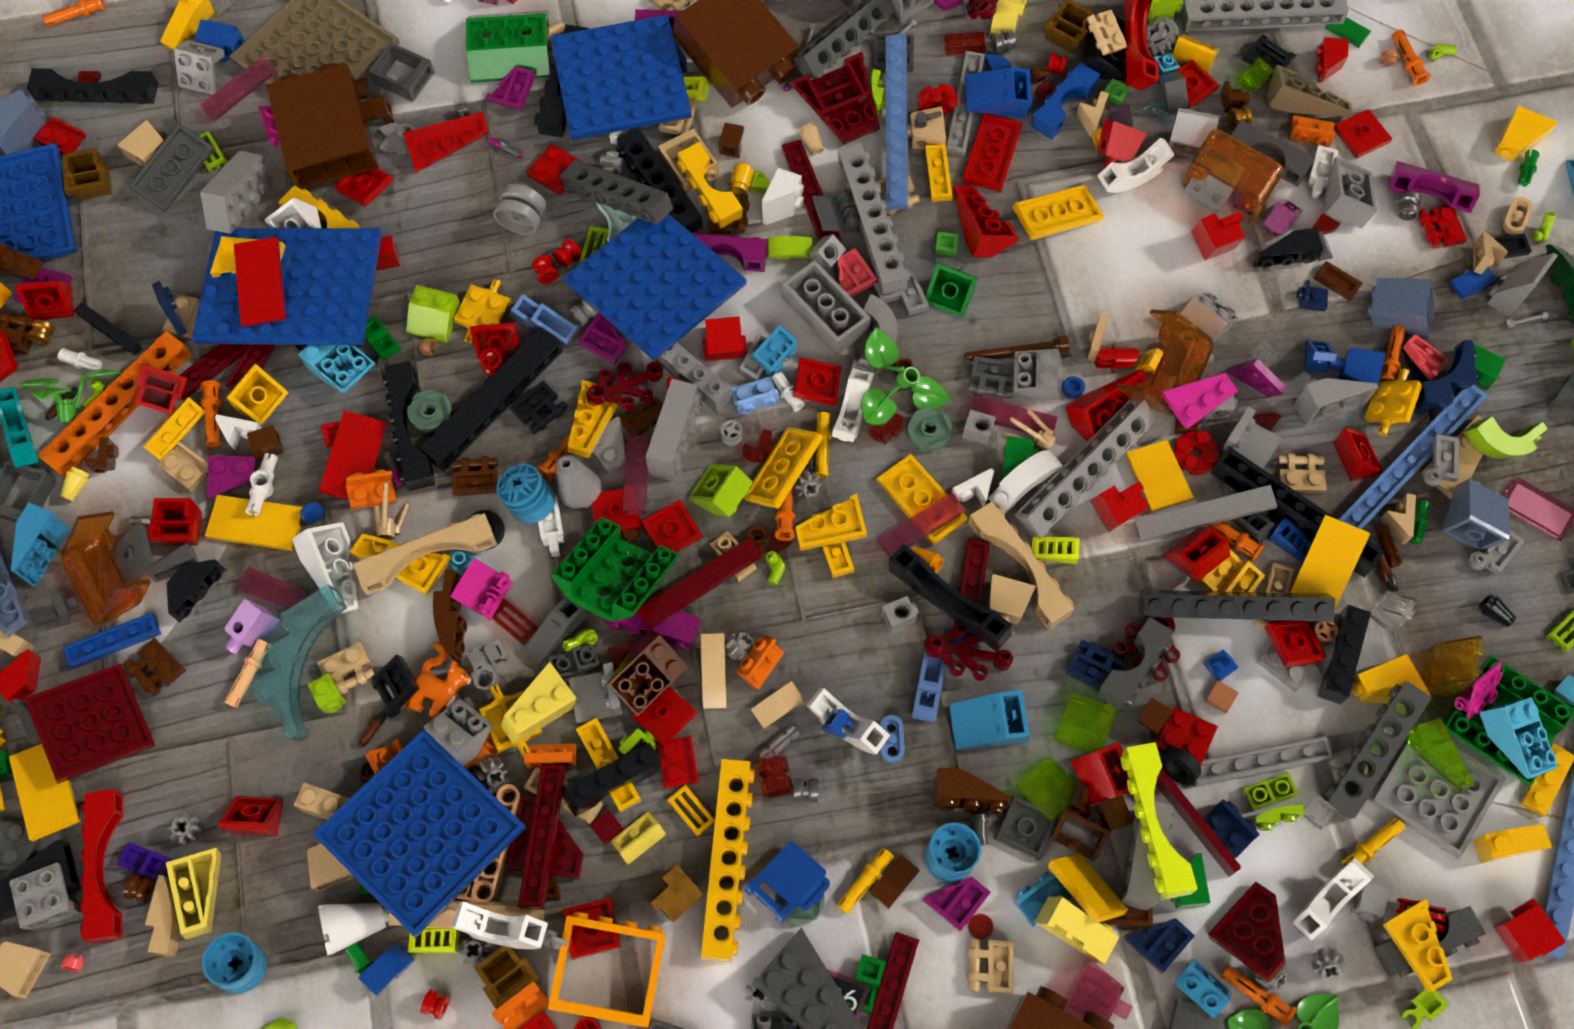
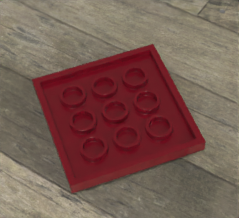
(89, 723)

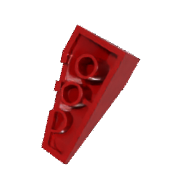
(982, 228)
(1095, 408)

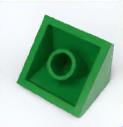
(951, 290)

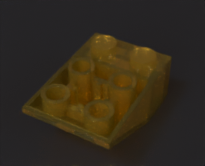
(1452, 666)

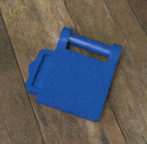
(794, 878)

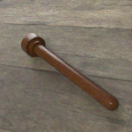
(1060, 343)

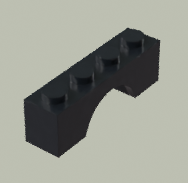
(1340, 673)
(597, 785)

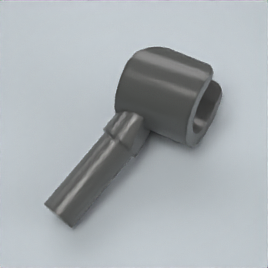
(463, 109)
(921, 118)

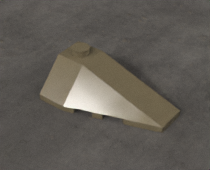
(1296, 96)

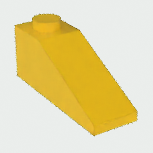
(185, 21)
(1512, 843)

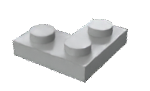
(912, 297)

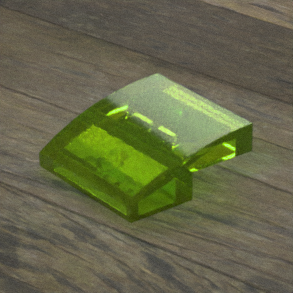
(1085, 723)
(1048, 788)

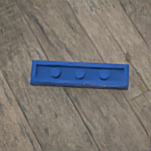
(111, 640)

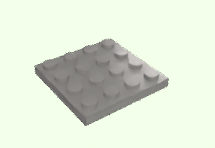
(1432, 804)

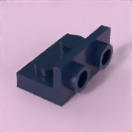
(1231, 827)

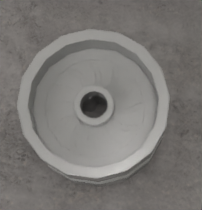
(519, 209)

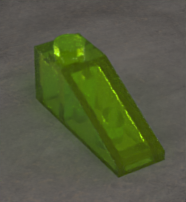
(1437, 749)

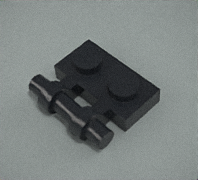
(535, 402)

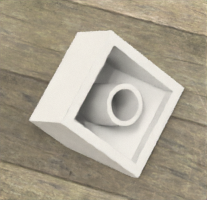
(782, 196)

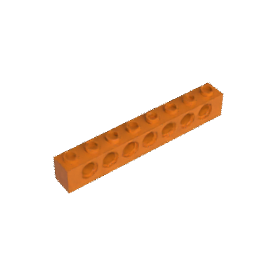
(110, 415)

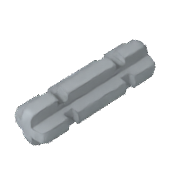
(779, 743)

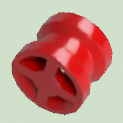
(1057, 63)
(435, 1004)

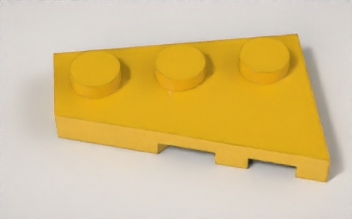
(834, 526)

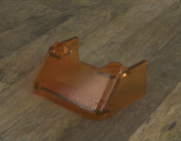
(1239, 168)
(1181, 362)
(94, 571)

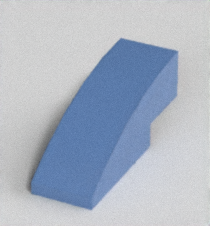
(537, 316)
(929, 689)

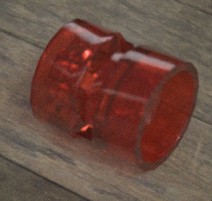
(775, 776)

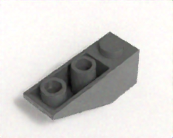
(555, 629)

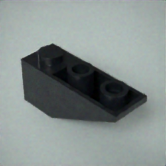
(1294, 248)

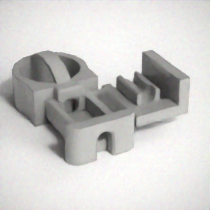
(484, 658)

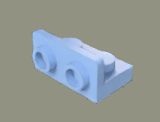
(754, 396)

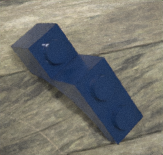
(1462, 375)

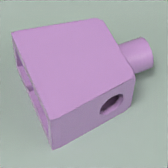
(248, 625)

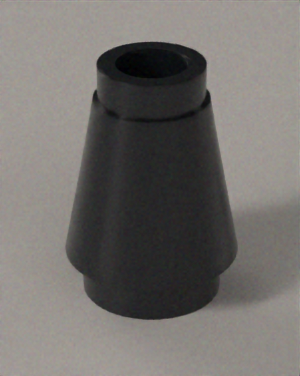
(1495, 609)

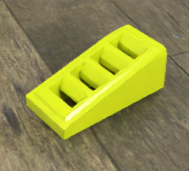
(699, 90)
(1056, 541)
(453, 947)

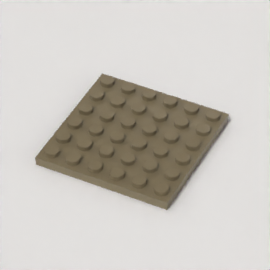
(315, 34)

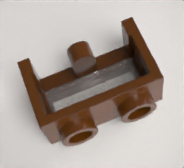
(1080, 834)

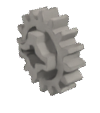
(1157, 35)

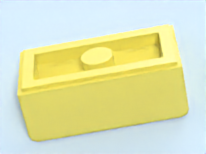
(638, 837)

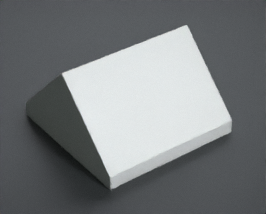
(294, 215)

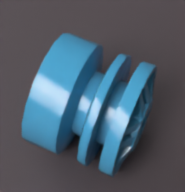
(526, 493)
(965, 848)
(224, 955)

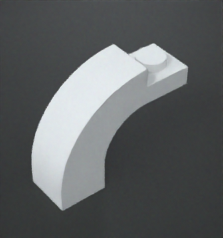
(1129, 175)
(851, 414)
(1023, 478)
(865, 733)
(1331, 898)
(499, 929)

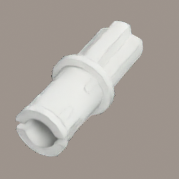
(79, 360)
(787, 391)

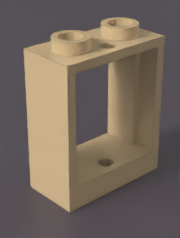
(670, 149)

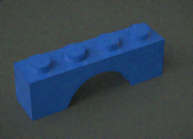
(1077, 85)

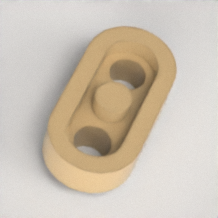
(1516, 220)

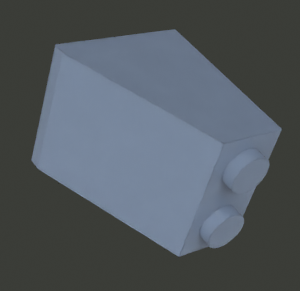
(19, 122)
(1404, 304)
(1477, 516)

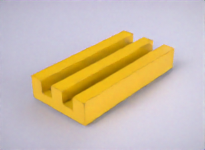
(704, 826)

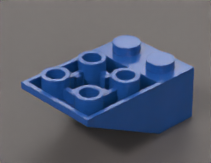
(999, 92)

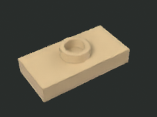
(1096, 336)

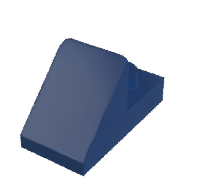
(1318, 355)

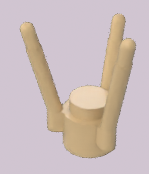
(1043, 440)
(386, 527)

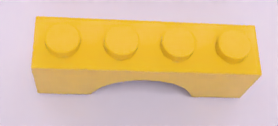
(722, 206)
(332, 217)

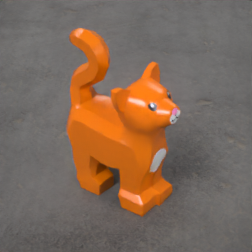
(439, 691)

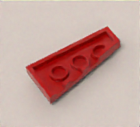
(440, 140)

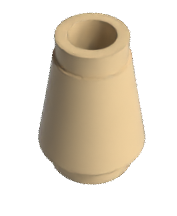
(811, 137)

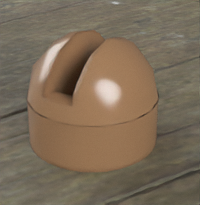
(428, 347)

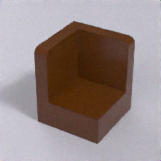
(1233, 97)
(378, 108)
(731, 140)
(265, 441)
(1154, 716)
(1114, 813)

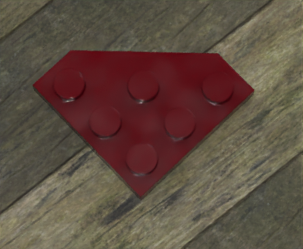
(567, 856)
(1253, 932)

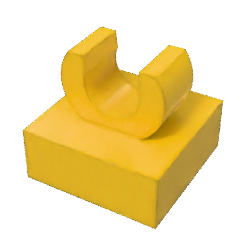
(1150, 360)

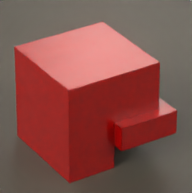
(1217, 235)
(724, 339)
(158, 389)
(1117, 507)
(175, 522)
(1529, 932)

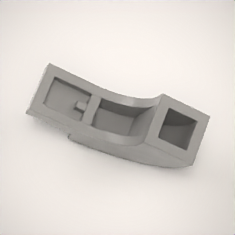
(881, 317)

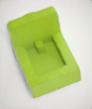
(326, 694)
(635, 741)

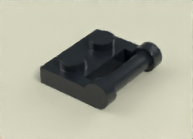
(1270, 53)
(400, 681)

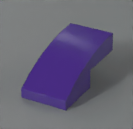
(143, 861)

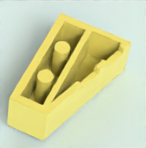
(1007, 15)
(538, 706)
(195, 890)
(1077, 928)

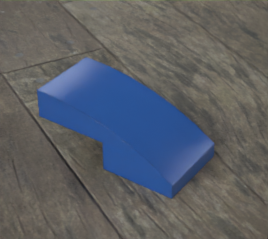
(1472, 282)
(386, 969)

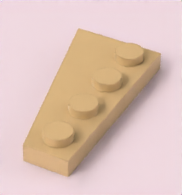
(1468, 461)

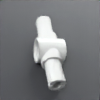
(258, 492)

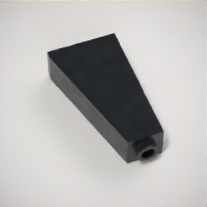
(57, 852)

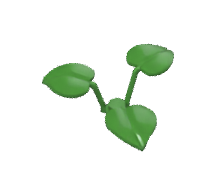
(877, 406)
(65, 407)
(1313, 1012)

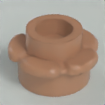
(1389, 57)

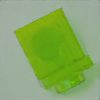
(1255, 75)

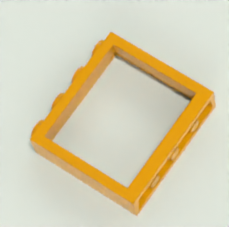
(602, 1012)

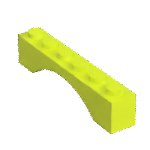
(1172, 871)

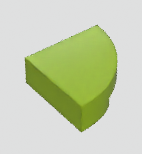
(759, 182)

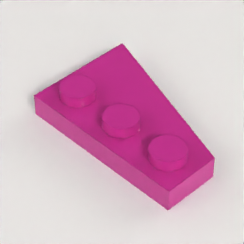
(1198, 398)

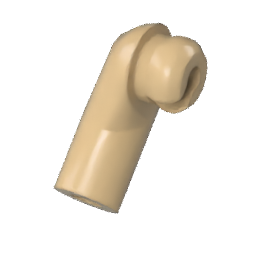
(554, 30)

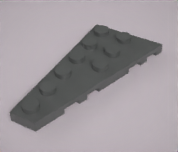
(805, 989)

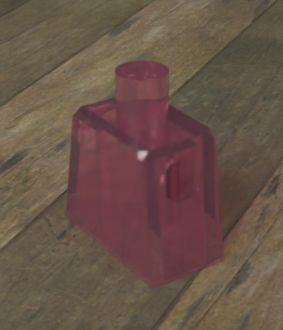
(1098, 994)

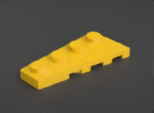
(589, 423)
(419, 574)

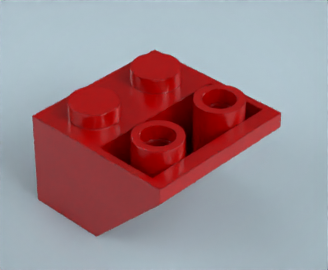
(1199, 552)
(1102, 773)

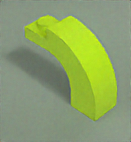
(1495, 443)

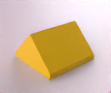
(1192, 49)
(256, 395)

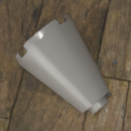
(576, 483)

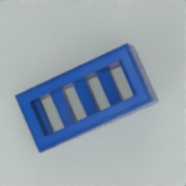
(1283, 542)

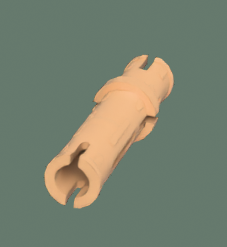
(245, 677)

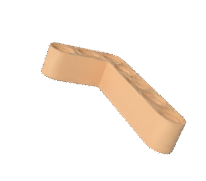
(494, 880)

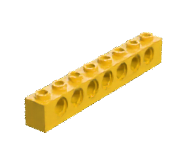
(730, 772)

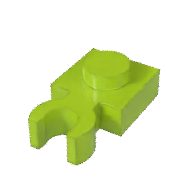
(1426, 1005)

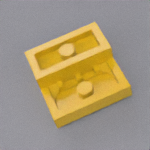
(1233, 576)

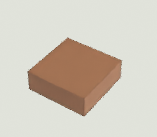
(1221, 696)

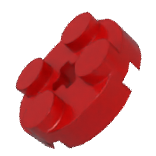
(943, 96)
(1202, 442)

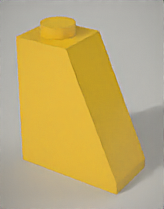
(1523, 132)
(1377, 682)

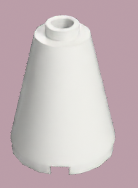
(350, 923)

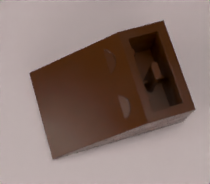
(646, 672)
(965, 791)

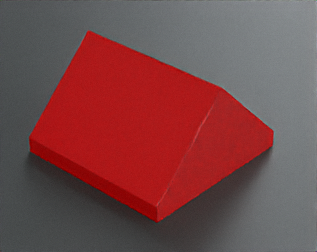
(47, 299)
(498, 336)
(1357, 454)
(252, 816)

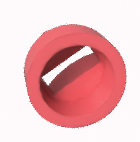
(72, 963)

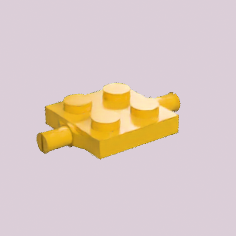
(481, 307)
(1393, 402)
(495, 712)

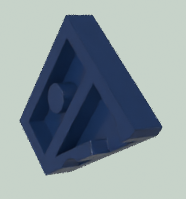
(169, 306)
(1161, 943)

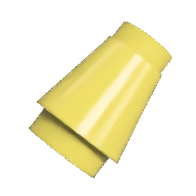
(73, 483)

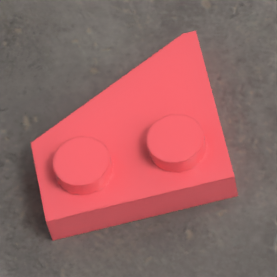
(854, 273)
(1426, 357)

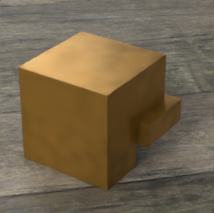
(1068, 26)
(86, 175)
(676, 895)
(505, 975)

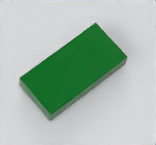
(1350, 30)

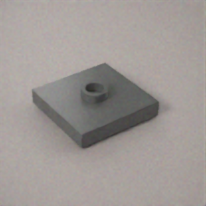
(134, 553)

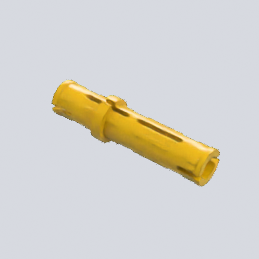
(822, 450)
(1366, 850)
(864, 881)

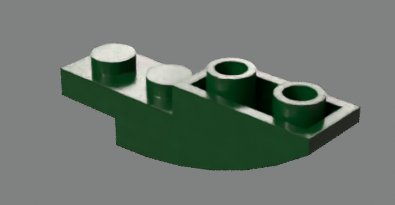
(1563, 275)

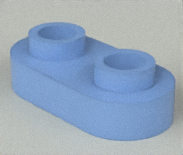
(895, 741)

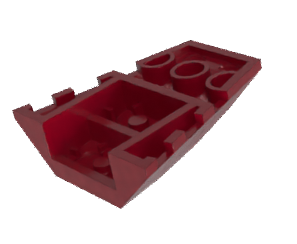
(842, 99)

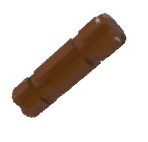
(1388, 545)

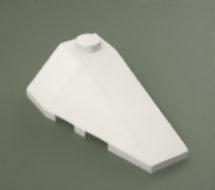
(327, 559)

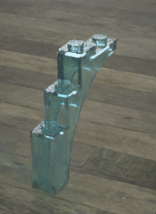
(288, 656)

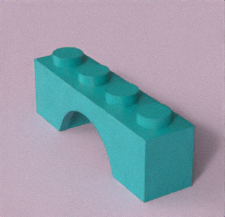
(16, 429)

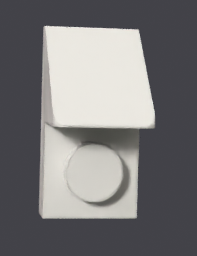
(235, 428)
(977, 485)

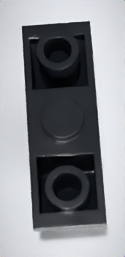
(191, 585)

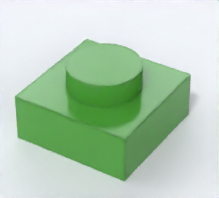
(1117, 92)
(946, 243)

